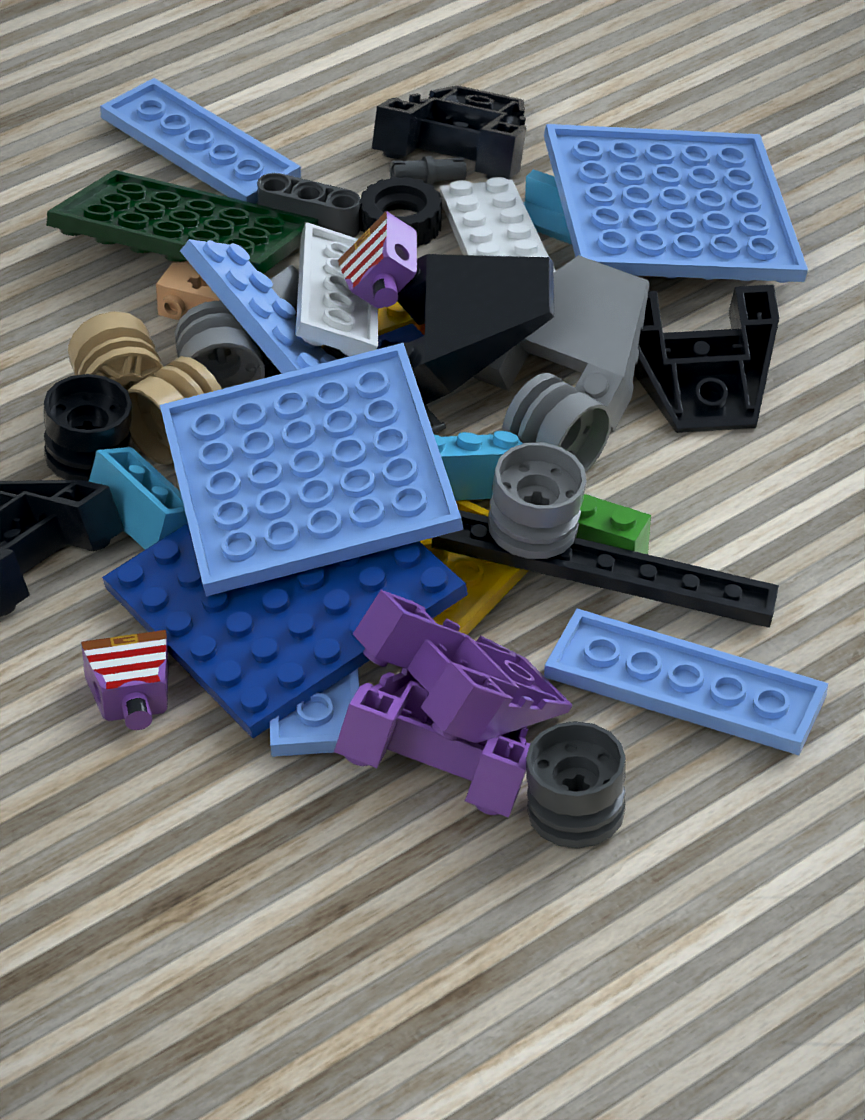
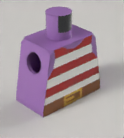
(381, 261)
(128, 676)

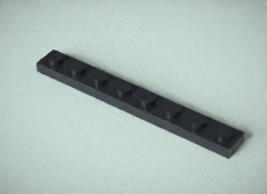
(627, 573)

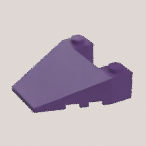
(472, 685)
(392, 720)

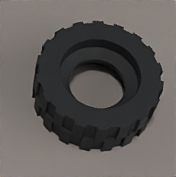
(404, 195)

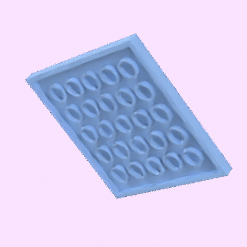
(674, 203)
(308, 469)

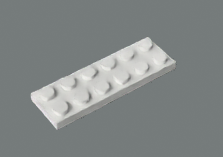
(491, 219)
(325, 305)

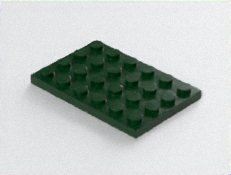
(164, 216)

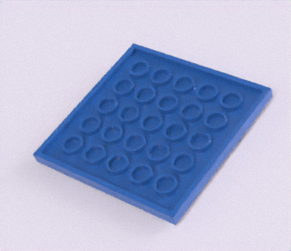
(279, 638)

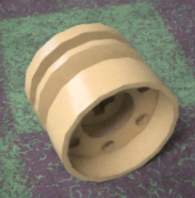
(114, 347)
(171, 383)

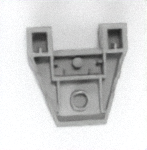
(591, 332)

